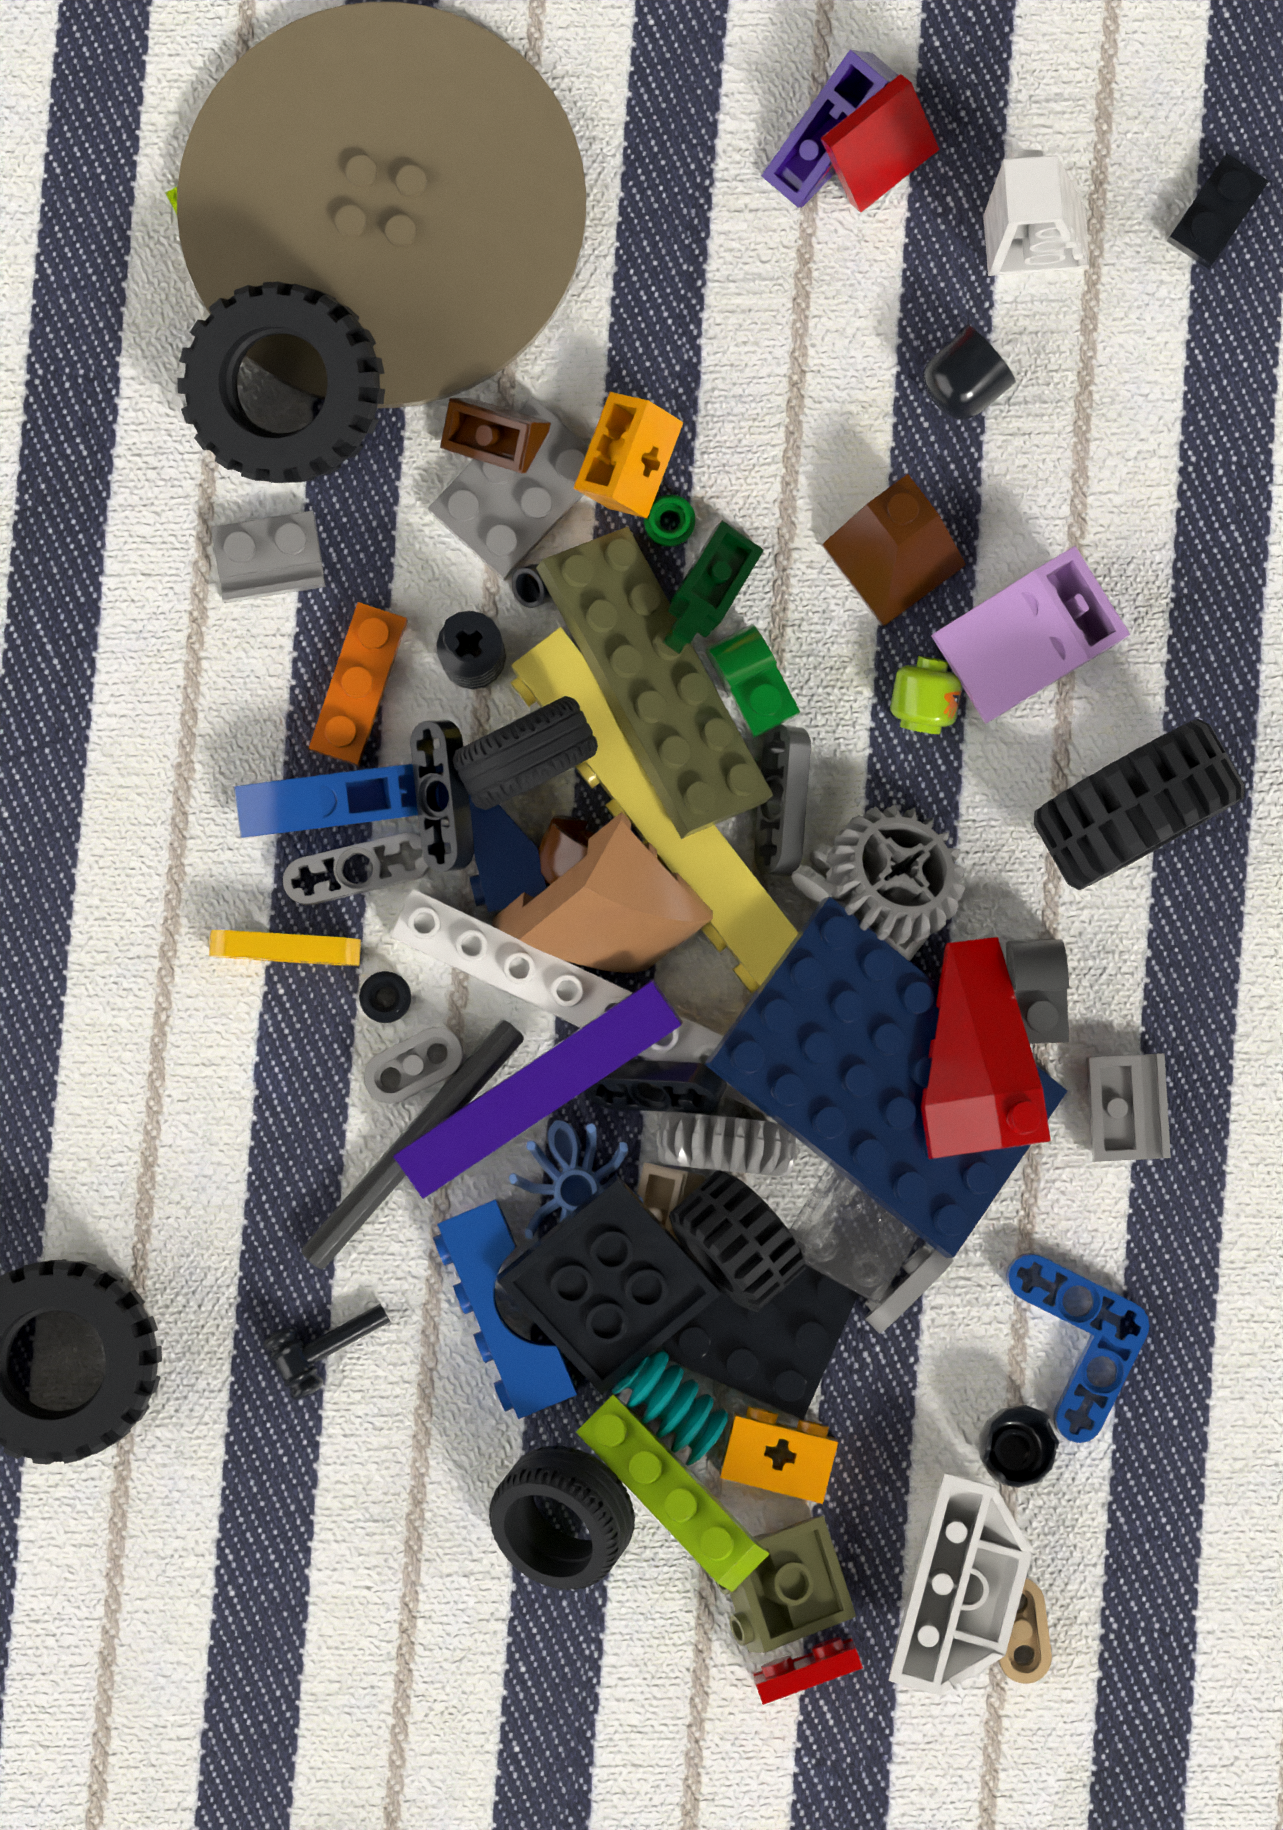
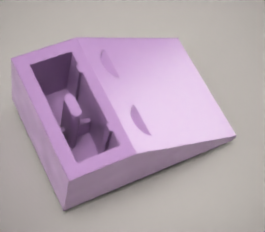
(1030, 634)

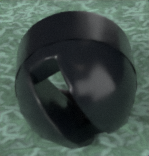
(529, 587)

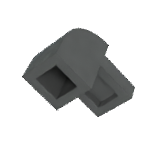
(1040, 986)

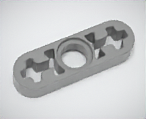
(323, 889)

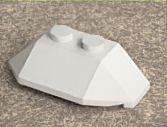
(961, 1589)

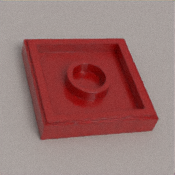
(880, 143)

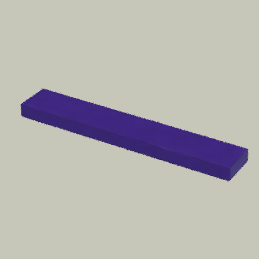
(538, 1089)

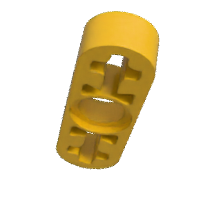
(285, 947)

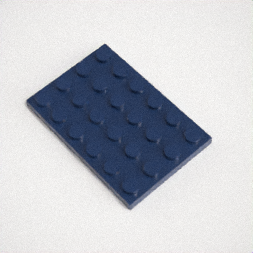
(842, 1064)

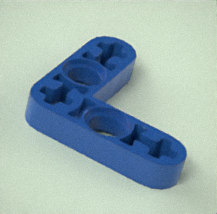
(1101, 1342)

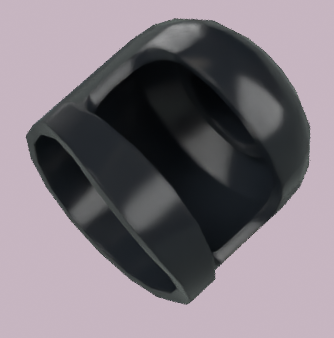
(966, 375)

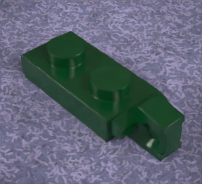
(711, 585)

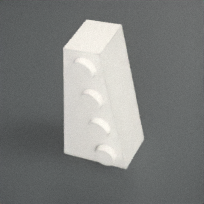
(1034, 218)

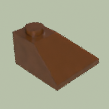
(895, 550)

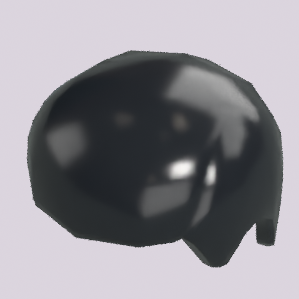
(1018, 1446)

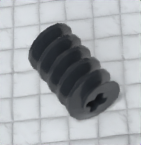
(476, 631)

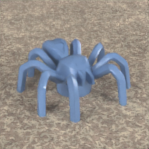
(574, 1183)

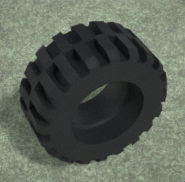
(213, 376)
(1138, 803)
(129, 1352)

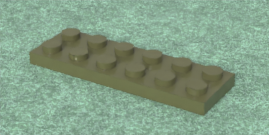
(655, 693)

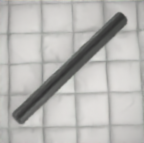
(386, 1172)

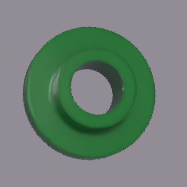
(674, 505)

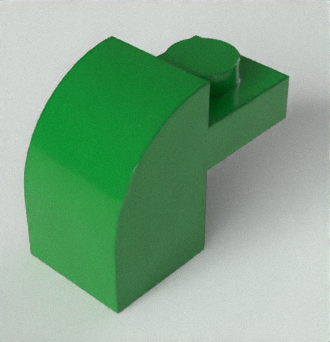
(752, 679)

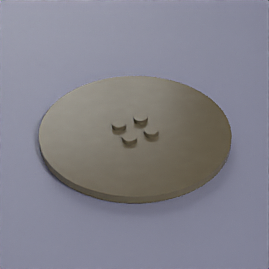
(402, 176)

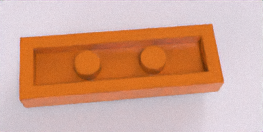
(358, 684)

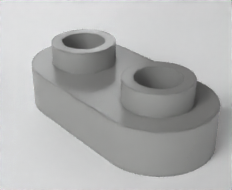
(412, 1062)
(922, 1271)

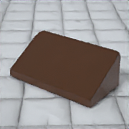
(493, 434)

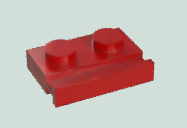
(824, 1663)

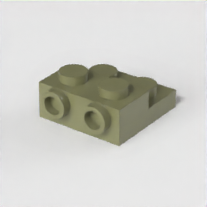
(791, 1590)

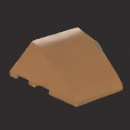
(610, 908)

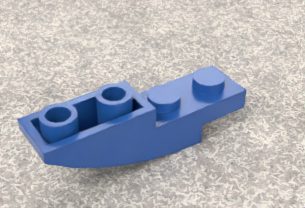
(329, 800)

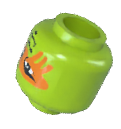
(926, 696)

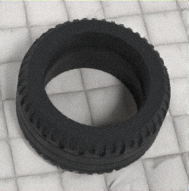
(525, 753)
(540, 1548)

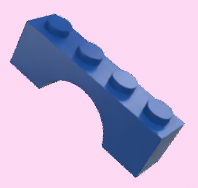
(530, 1371)

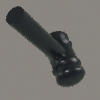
(297, 1361)

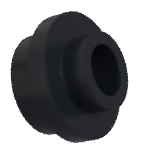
(385, 980)

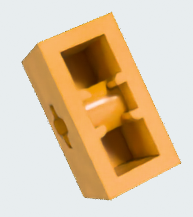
(628, 454)
(800, 1477)

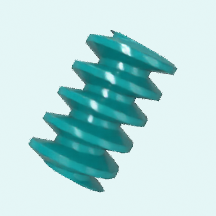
(674, 1405)

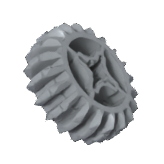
(904, 902)
(726, 1144)

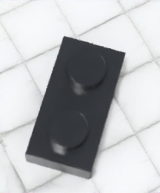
(1217, 211)

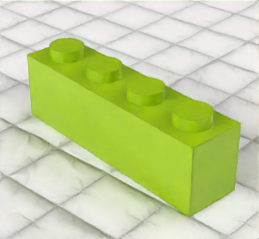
(672, 1493)

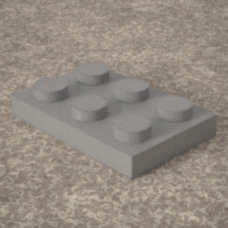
(509, 512)

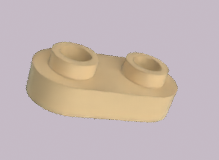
(1032, 1630)

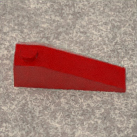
(982, 1067)

